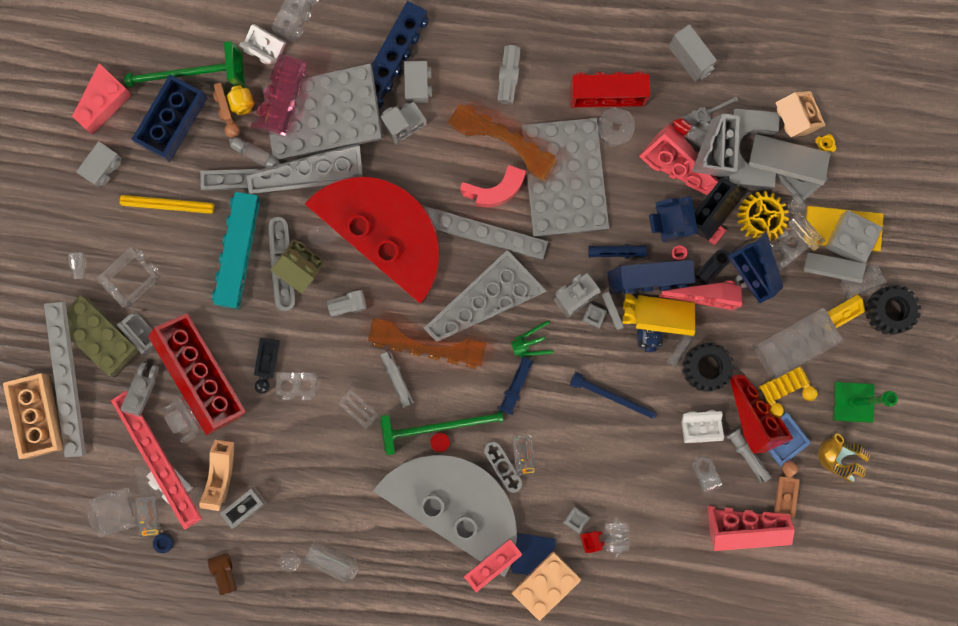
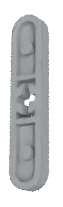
(278, 242)

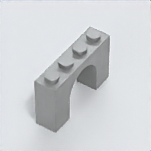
(754, 123)

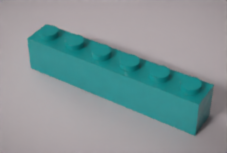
(236, 250)

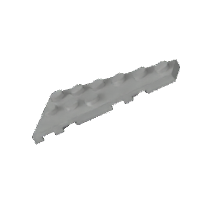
(493, 292)

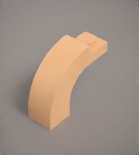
(219, 475)

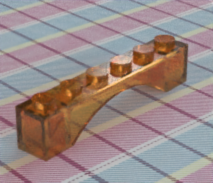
(470, 123)
(387, 334)

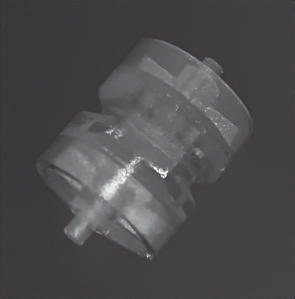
(617, 537)

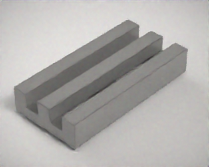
(612, 311)

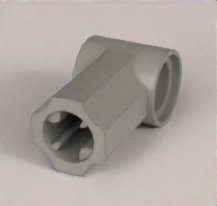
(352, 302)

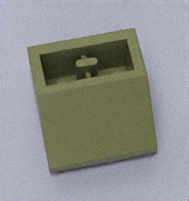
(297, 266)

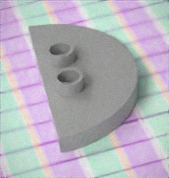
(453, 501)

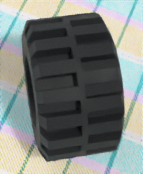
(908, 307)
(722, 359)

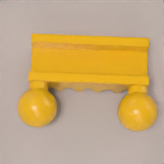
(783, 386)

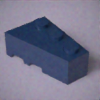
(758, 267)

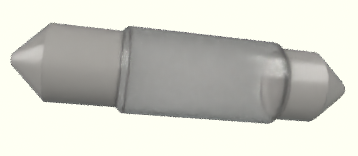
(253, 152)

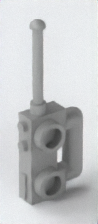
(702, 115)

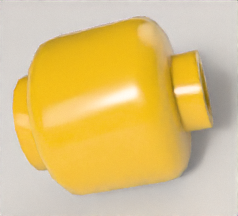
(240, 100)

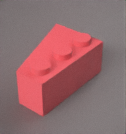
(100, 100)

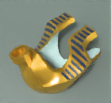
(834, 450)

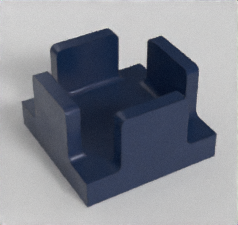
(674, 219)

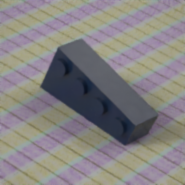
(651, 276)

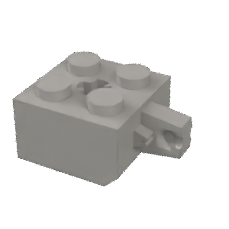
(577, 295)

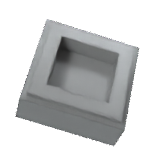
(594, 316)
(576, 520)

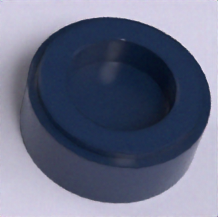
(163, 543)

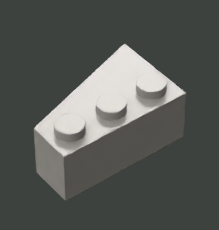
(720, 147)

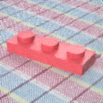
(493, 565)

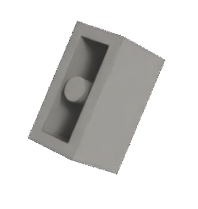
(416, 81)
(99, 165)
(243, 508)

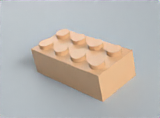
(33, 416)

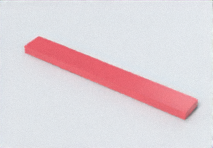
(159, 465)

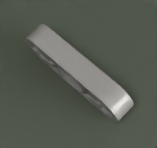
(506, 482)

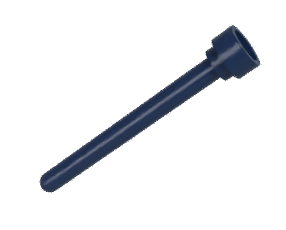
(579, 381)

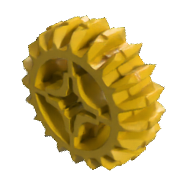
(761, 209)

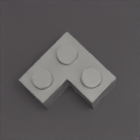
(402, 122)

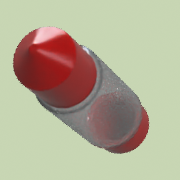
(689, 131)

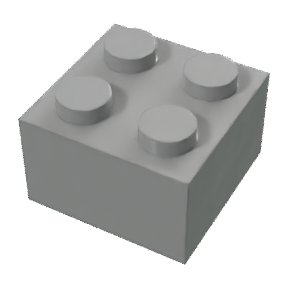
(853, 237)

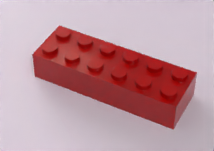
(196, 374)

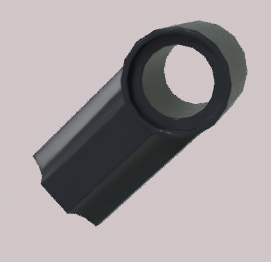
(712, 267)

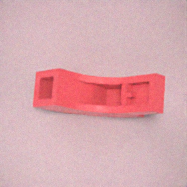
(499, 194)

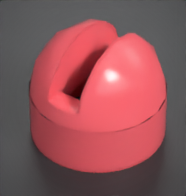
(678, 250)

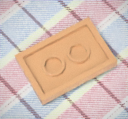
(546, 585)

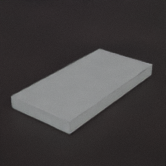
(789, 159)

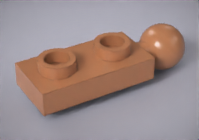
(231, 129)
(787, 490)

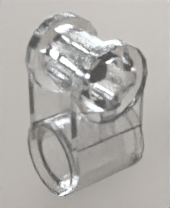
(708, 477)

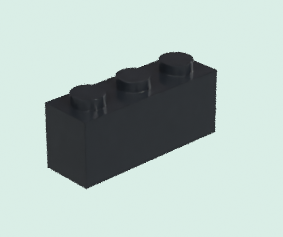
(716, 207)

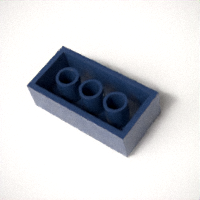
(169, 118)

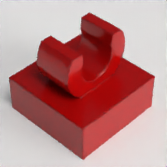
(591, 541)

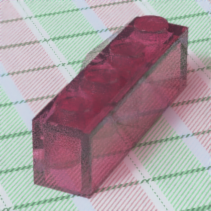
(280, 96)

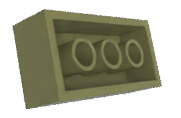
(99, 337)

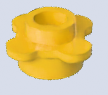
(829, 139)

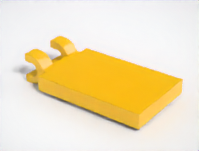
(659, 314)

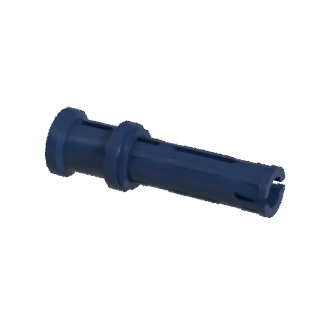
(512, 394)

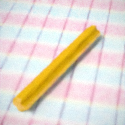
(166, 204)

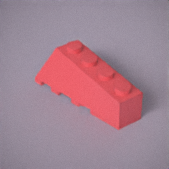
(748, 530)

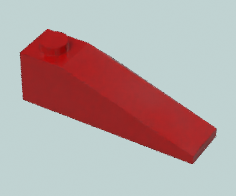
(759, 426)

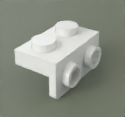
(263, 45)
(702, 426)

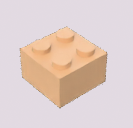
(800, 114)

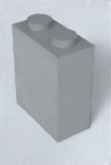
(692, 53)

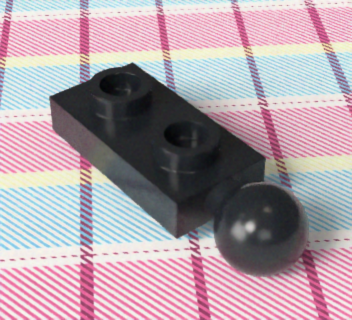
(266, 363)

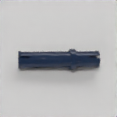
(617, 251)

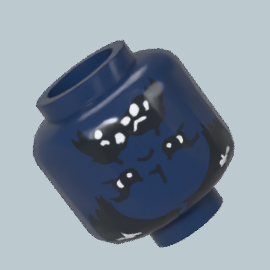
(649, 340)

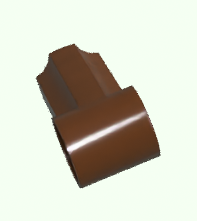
(220, 568)

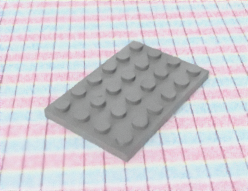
(331, 114)
(575, 191)

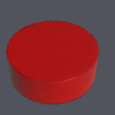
(440, 442)

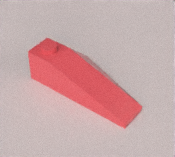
(676, 157)
(718, 295)

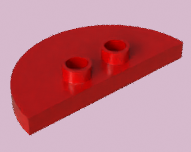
(385, 227)

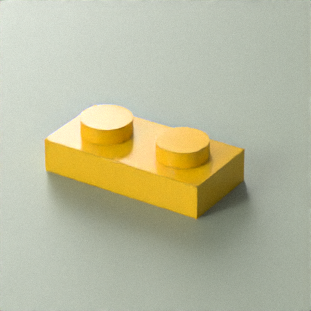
(847, 311)

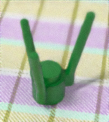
(521, 346)

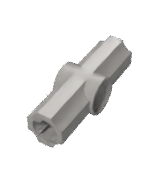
(508, 74)

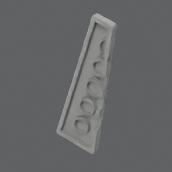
(308, 171)

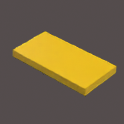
(825, 220)

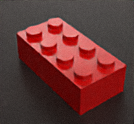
(609, 90)

